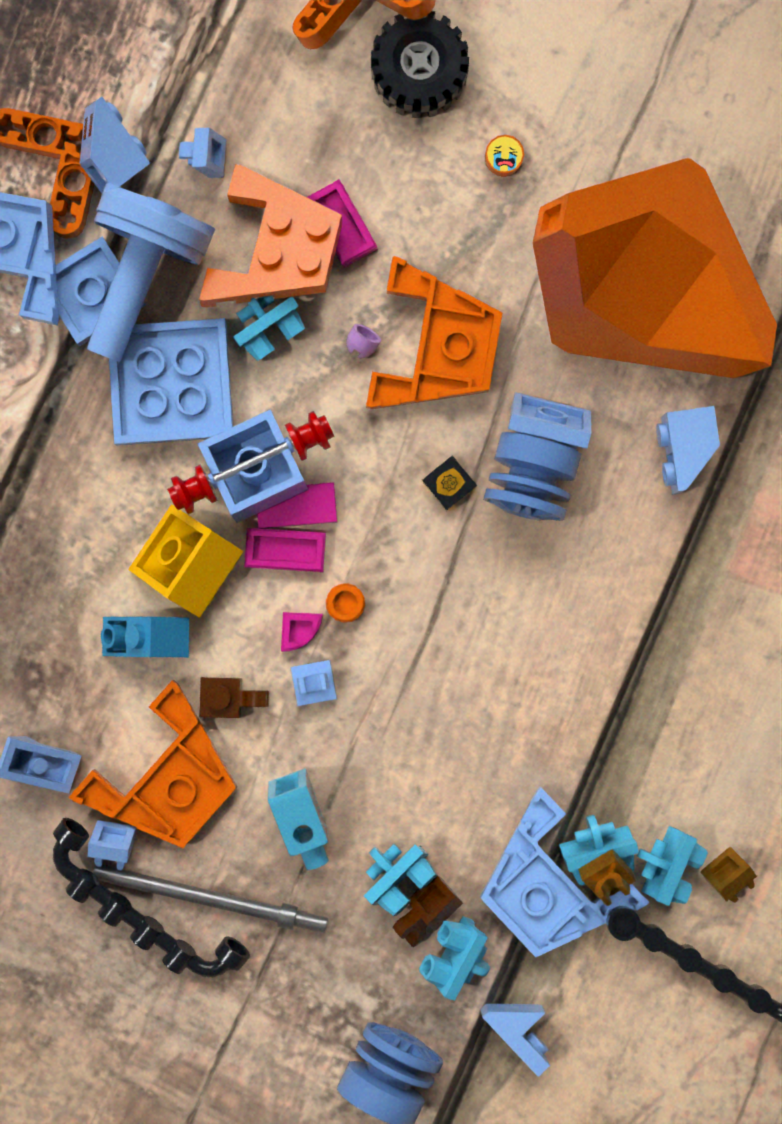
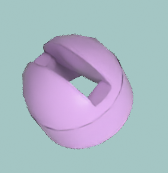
(363, 340)

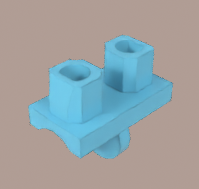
(253, 336)
(596, 841)
(411, 864)
(666, 866)
(460, 959)

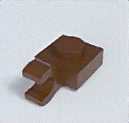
(225, 697)
(429, 909)

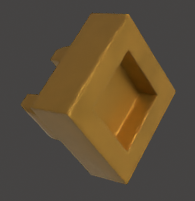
(729, 874)
(607, 876)

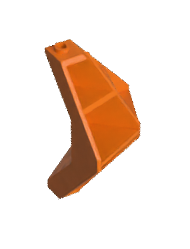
(652, 275)

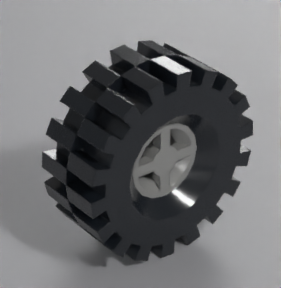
(417, 46)

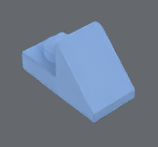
(38, 764)
(511, 1024)

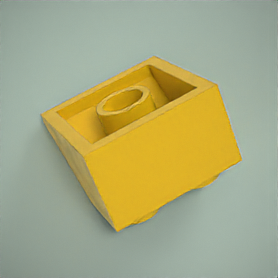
(185, 561)

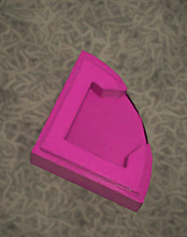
(299, 629)

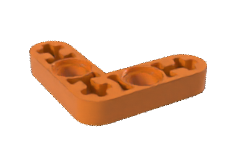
(325, 26)
(68, 163)

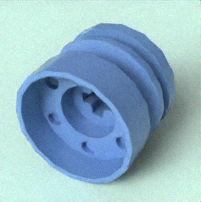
(532, 476)
(386, 1081)

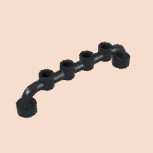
(116, 907)
(625, 925)

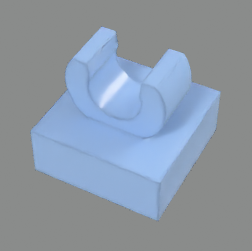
(205, 153)
(313, 683)
(111, 842)

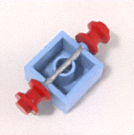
(252, 465)

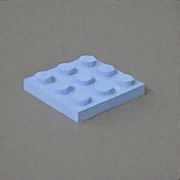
(172, 383)

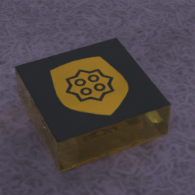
(449, 483)

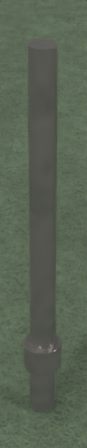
(286, 916)

